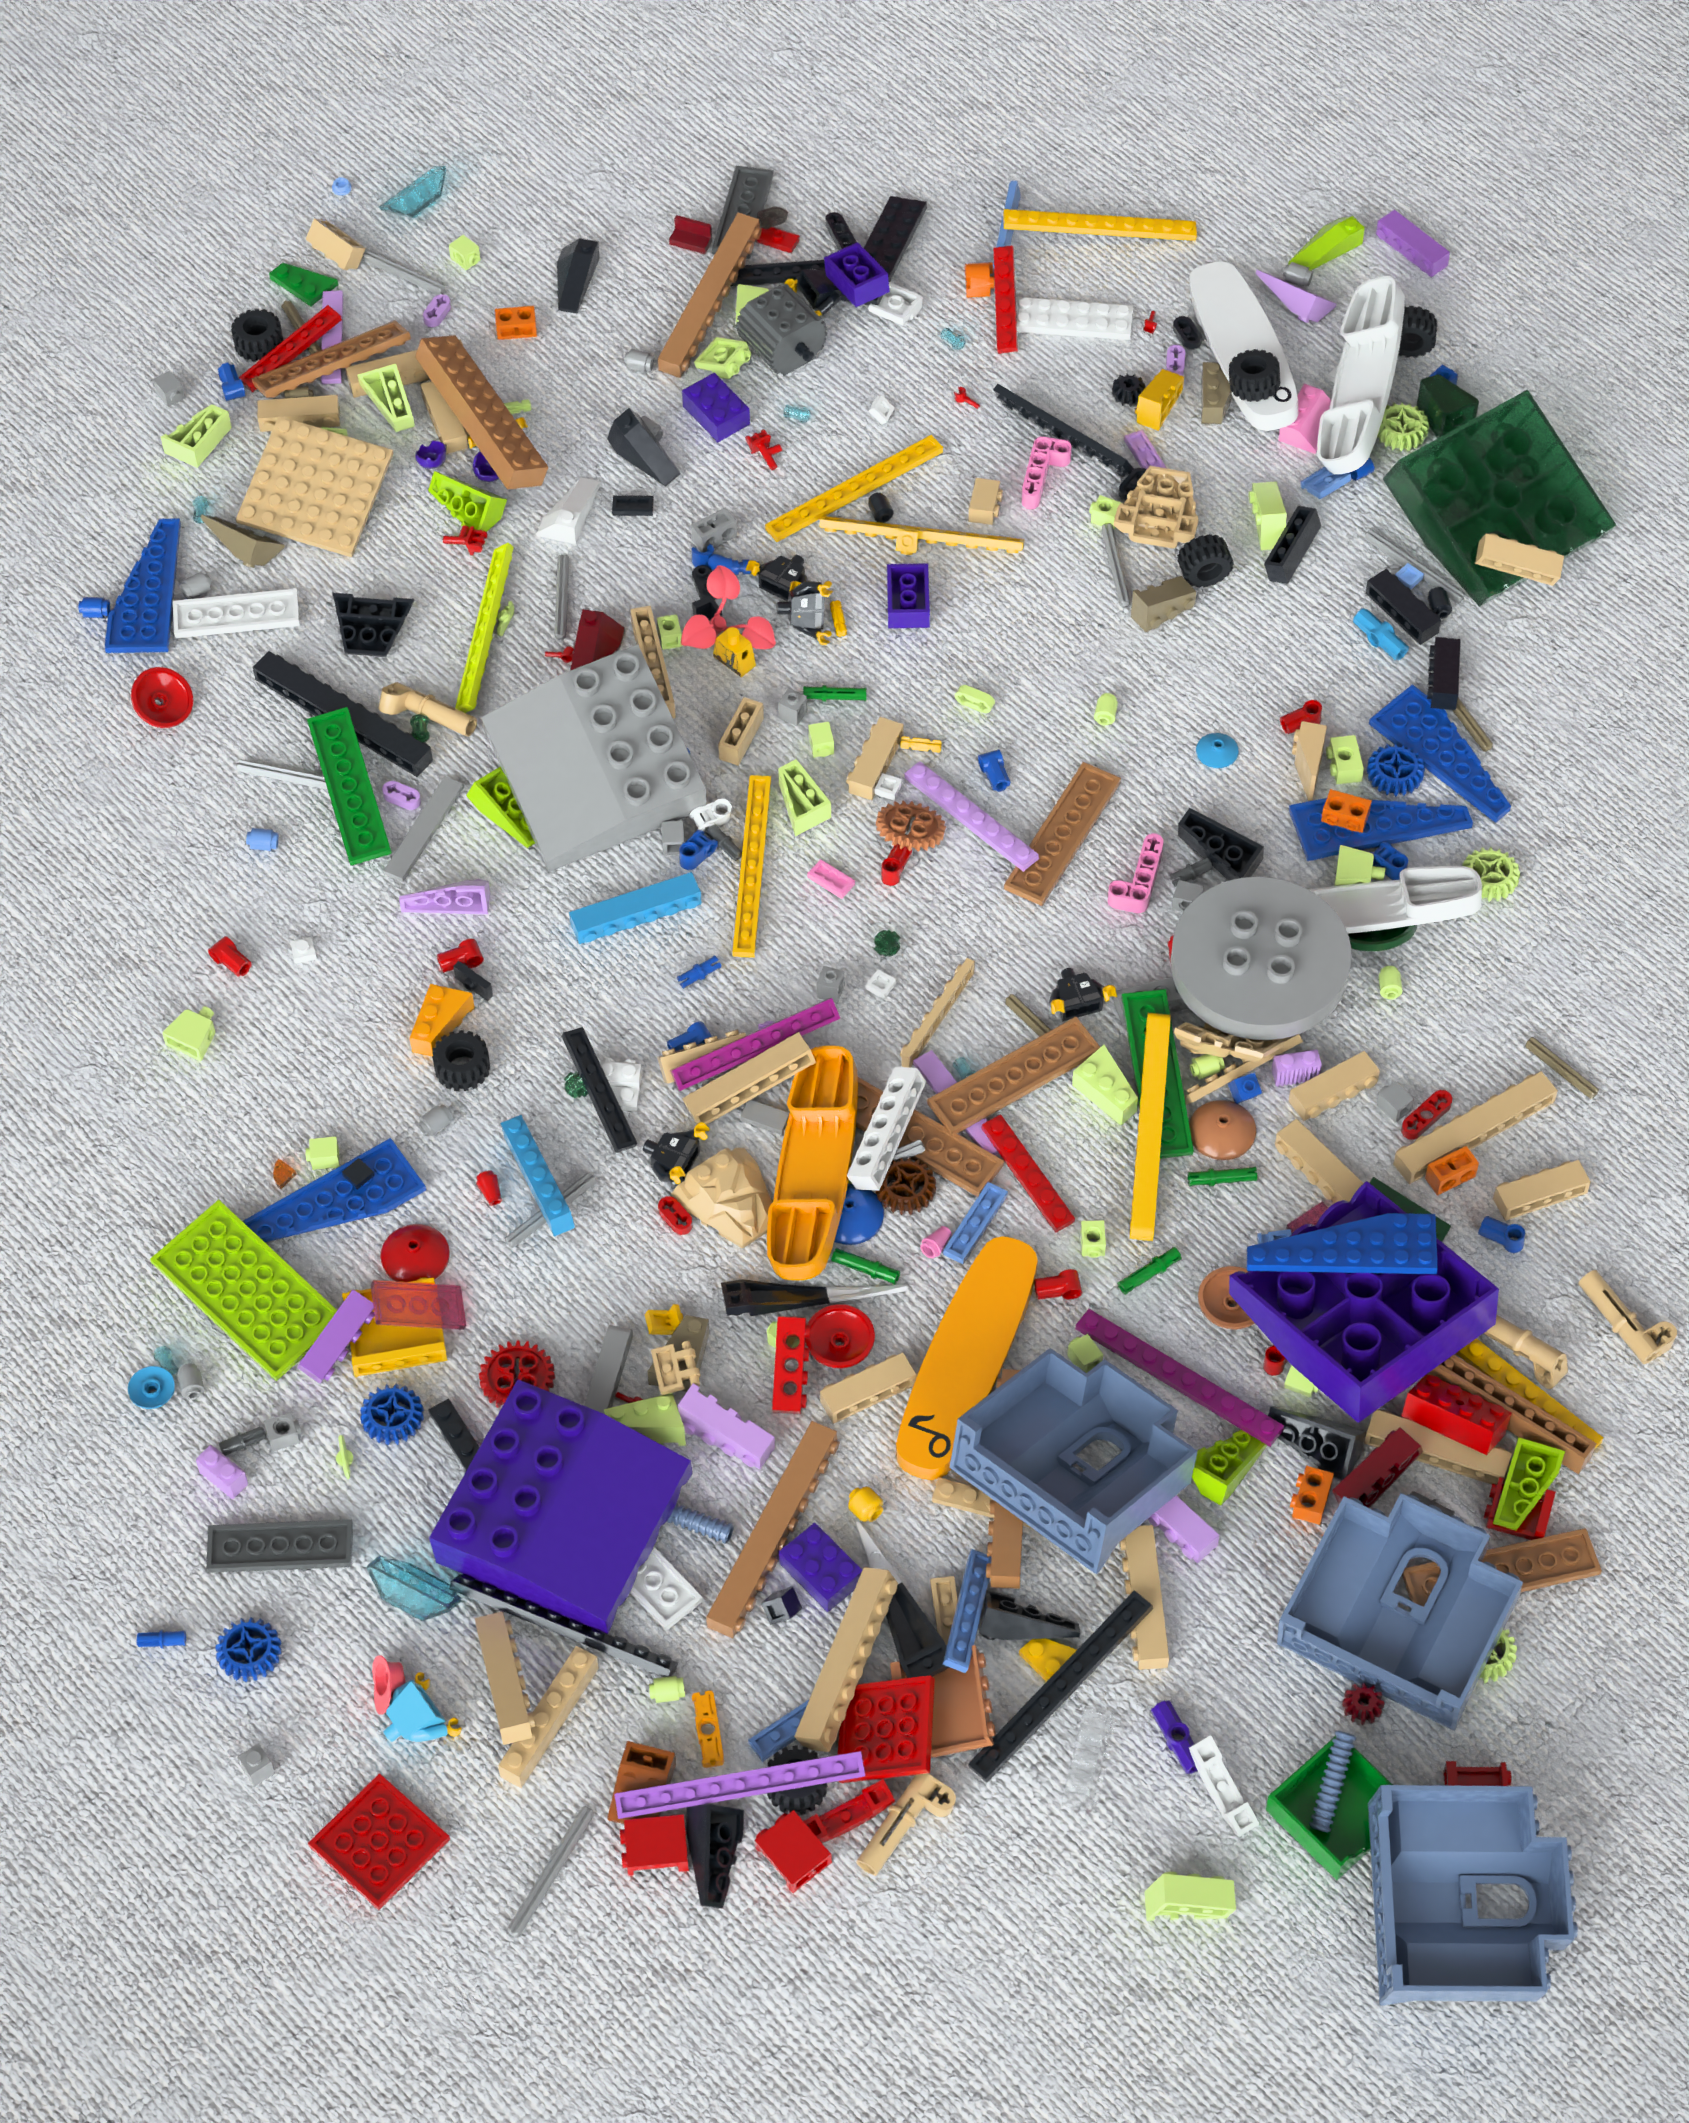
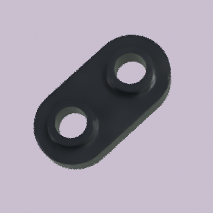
(1187, 332)
(1130, 482)
(699, 578)

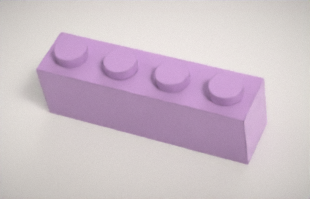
(1185, 1529)

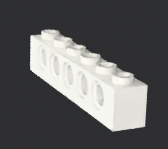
(886, 1128)

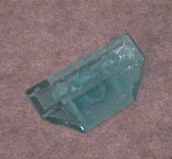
(417, 195)
(411, 1588)

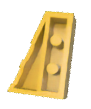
(1158, 399)

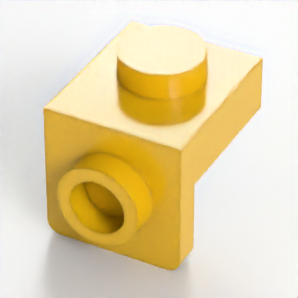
(907, 542)
(663, 1321)

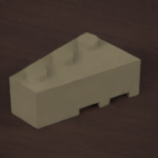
(1214, 394)
(1162, 603)
(690, 1329)

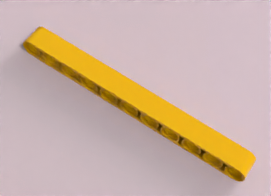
(1150, 1127)

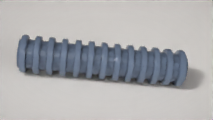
(701, 1523)
(1332, 1781)

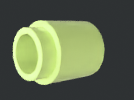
(1106, 709)
(1390, 982)
(1206, 1066)
(667, 1689)

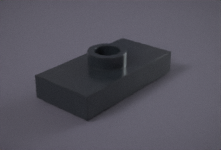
(632, 505)
(473, 981)

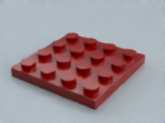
(890, 1727)
(379, 1841)

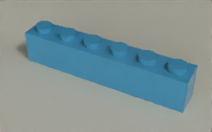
(635, 908)
(537, 1175)

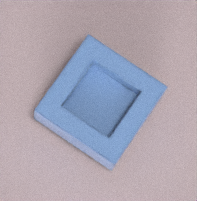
(1409, 576)

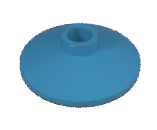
(1217, 756)
(149, 1379)

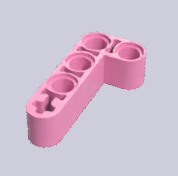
(1044, 452)
(1136, 895)

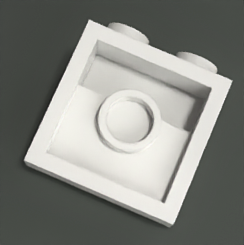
(898, 304)
(624, 1081)

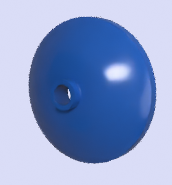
(862, 1220)

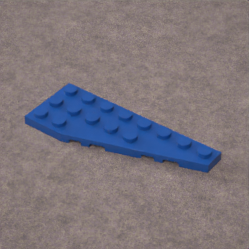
(145, 607)
(1444, 753)
(1387, 822)
(336, 1201)
(1370, 1245)

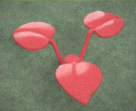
(702, 633)

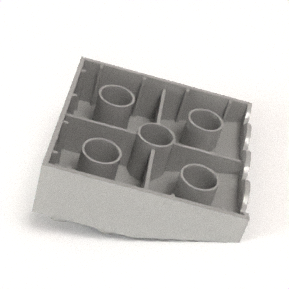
(594, 758)

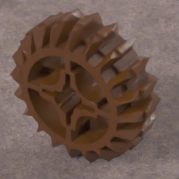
(909, 1178)

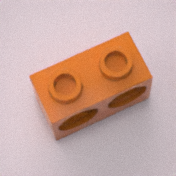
(515, 322)
(1342, 808)
(1451, 1170)
(1311, 1494)

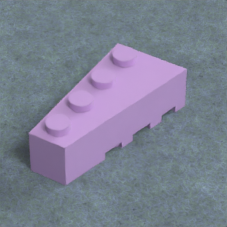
(724, 1428)

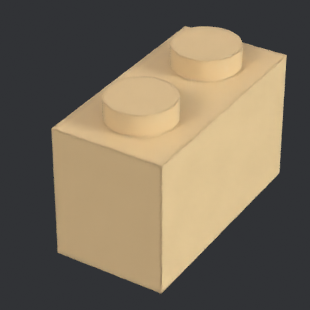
(984, 501)

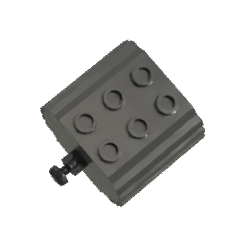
(782, 329)

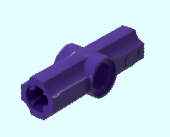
(1171, 1724)

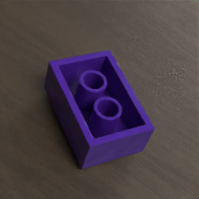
(856, 274)
(716, 407)
(908, 596)
(820, 1567)

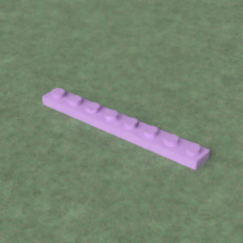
(971, 816)

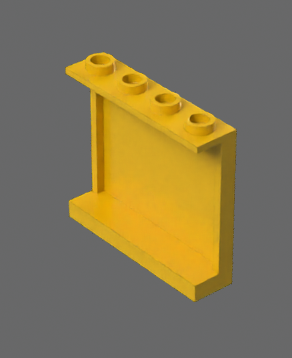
(395, 1347)

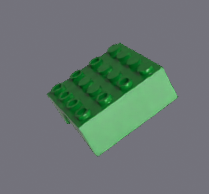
(1349, 1837)

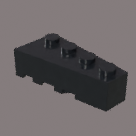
(1225, 848)

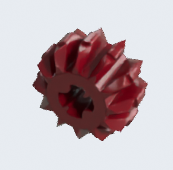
(1364, 1695)

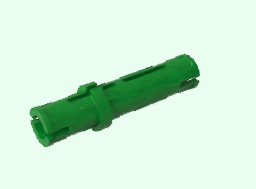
(834, 693)
(1214, 1177)
(1156, 1266)
(872, 1268)

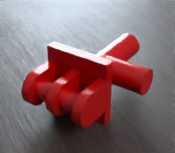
(761, 442)
(470, 537)

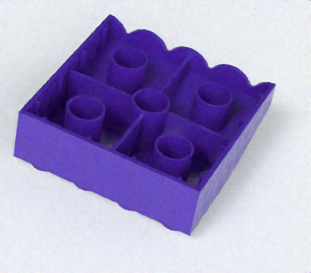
(1367, 1332)
(560, 1506)

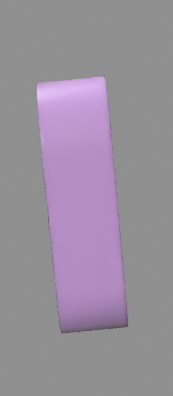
(439, 311)
(1179, 362)
(401, 795)

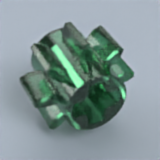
(887, 943)
(574, 1085)

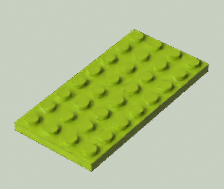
(245, 1289)

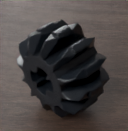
(1127, 389)

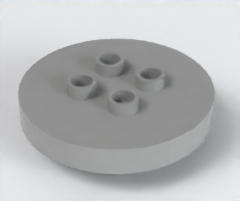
(1260, 958)

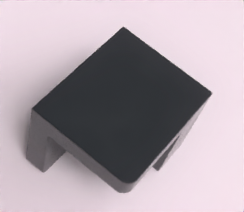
(706, 607)
(781, 1605)

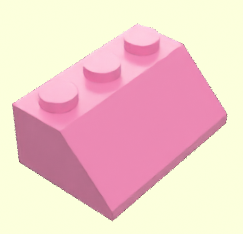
(1305, 430)

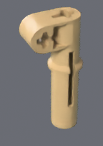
(399, 698)
(1624, 1322)
(1548, 1362)
(917, 1795)

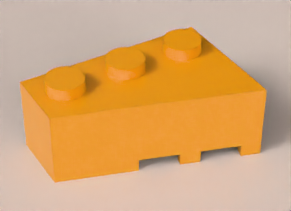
(438, 1016)

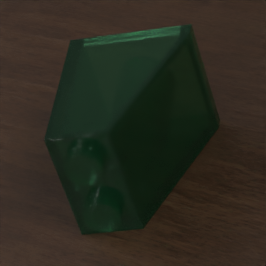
(1445, 404)

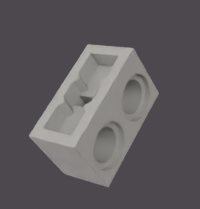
(714, 530)

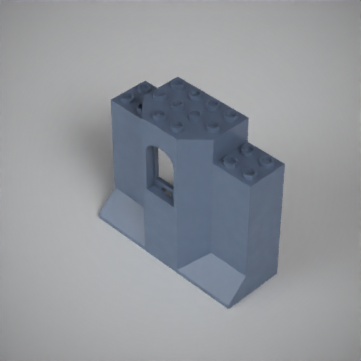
(1025, 1445)
(1351, 1619)
(1432, 1851)

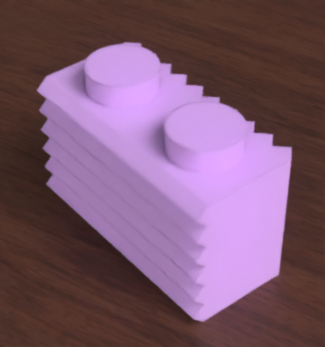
(1296, 1067)
(221, 1471)

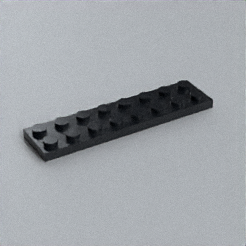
(893, 235)
(1060, 429)

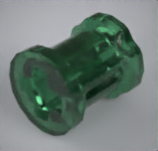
(420, 728)

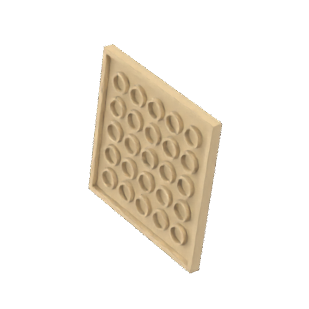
(314, 486)

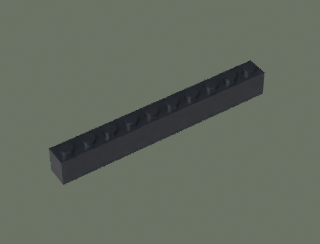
(320, 698)

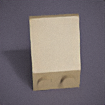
(1308, 749)

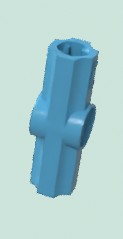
(1380, 634)

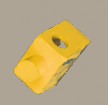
(734, 651)

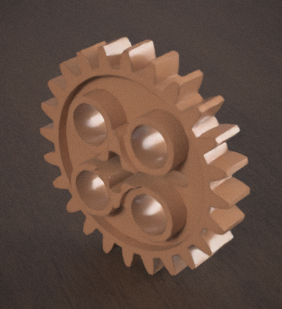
(925, 830)

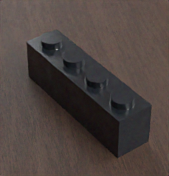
(1292, 544)
(1403, 606)
(1445, 673)

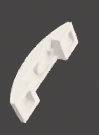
(1221, 1786)

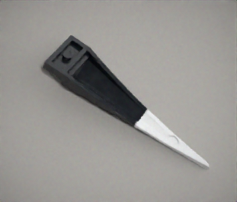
(765, 1298)
(915, 1638)

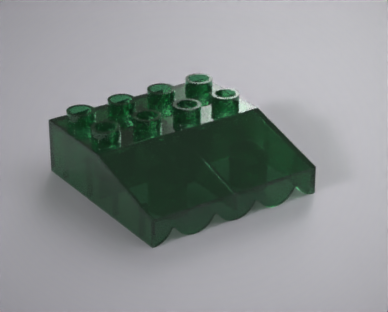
(1499, 478)

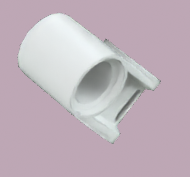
(707, 815)

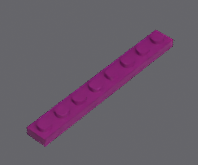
(754, 1044)

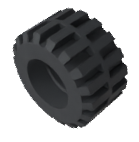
(1418, 332)
(256, 333)
(1254, 375)
(1205, 560)
(457, 1046)
(801, 1798)

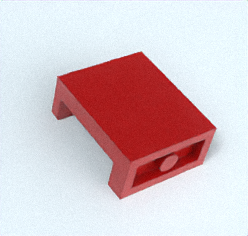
(1534, 1524)
(1476, 1775)
(654, 1843)
(793, 1850)

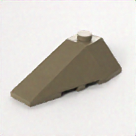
(243, 542)

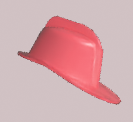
(386, 1678)

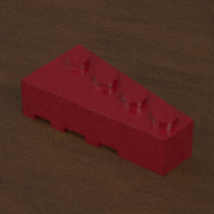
(1380, 1469)

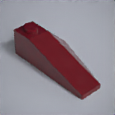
(596, 638)

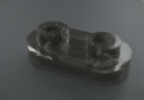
(772, 217)

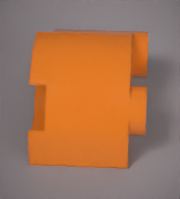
(979, 279)

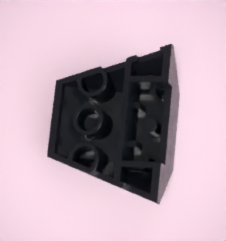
(370, 624)

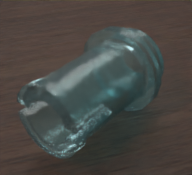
(952, 338)
(797, 413)
(200, 506)
(963, 1068)
(164, 1357)

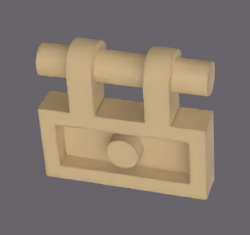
(667, 1367)

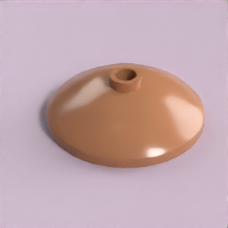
(1220, 1139)
(1215, 1298)

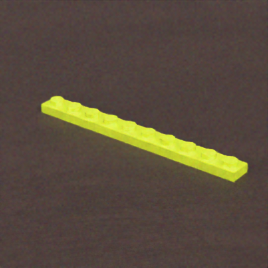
(484, 628)

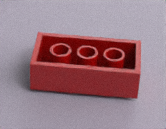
(1456, 1414)

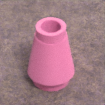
(935, 1242)

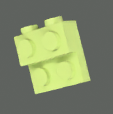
(724, 357)

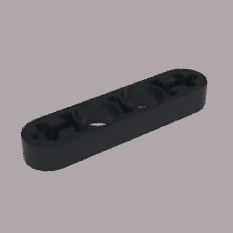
(840, 226)

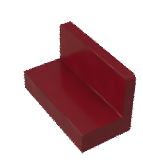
(691, 234)

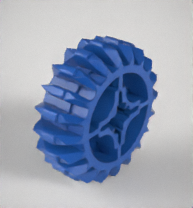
(1406, 764)
(403, 1420)
(229, 1651)

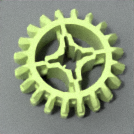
(1403, 427)
(1489, 866)
(1500, 1667)

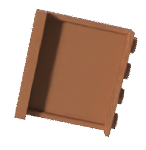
(959, 1707)

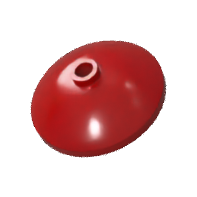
(169, 689)
(410, 1264)
(843, 1325)

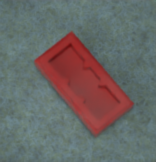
(779, 239)

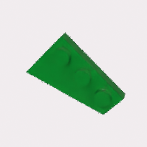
(302, 283)

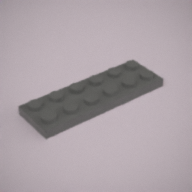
(746, 195)
(279, 1546)

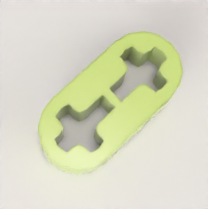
(974, 699)

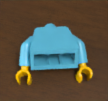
(416, 1714)

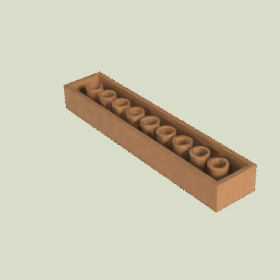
(481, 412)

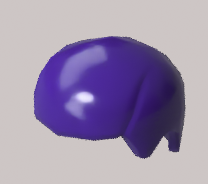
(432, 455)
(483, 469)

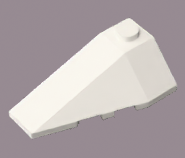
(570, 512)

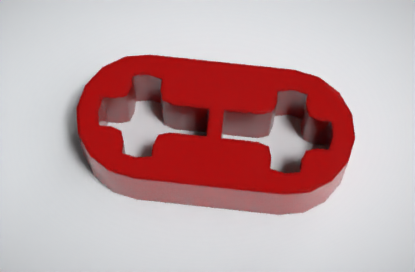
(678, 1212)

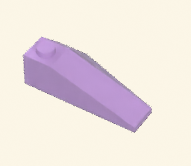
(1301, 302)
(455, 898)

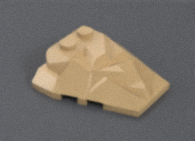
(1159, 509)
(1218, 1043)
(727, 1196)

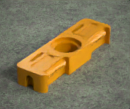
(710, 1743)

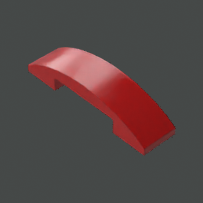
(852, 1813)

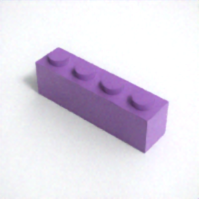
(1412, 243)
(336, 1337)

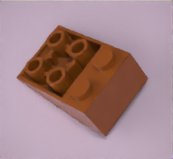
(641, 1769)

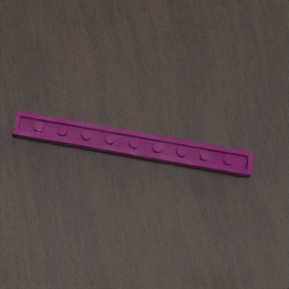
(1180, 1377)

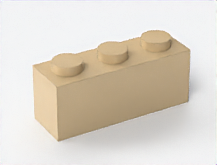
(335, 244)
(741, 731)

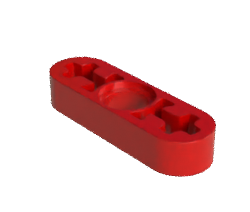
(1423, 1123)

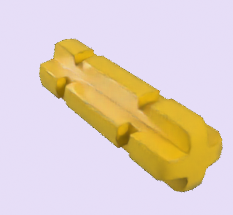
(838, 618)
(920, 744)

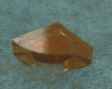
(282, 1173)

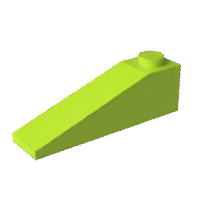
(1330, 242)
(467, 502)
(496, 801)
(1225, 1464)
(1528, 1478)

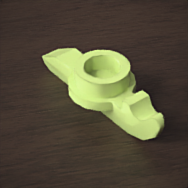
(504, 618)
(344, 1457)

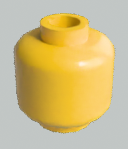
(865, 1504)

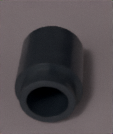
(880, 507)
(1439, 602)

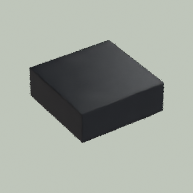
(358, 1173)

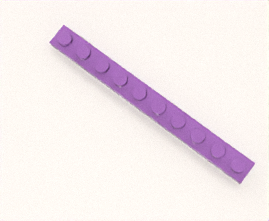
(739, 1784)

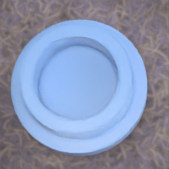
(341, 186)

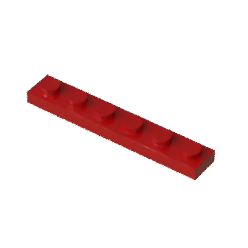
(1005, 299)
(293, 345)
(1028, 1173)

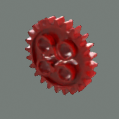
(495, 1376)

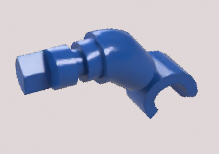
(713, 560)

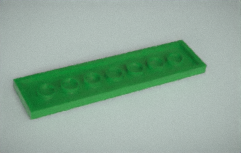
(349, 786)
(1176, 1133)

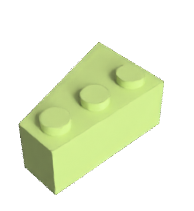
(198, 437)
(803, 798)

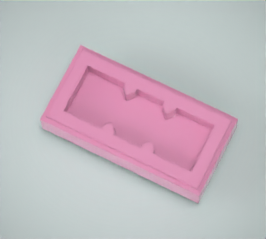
(831, 879)

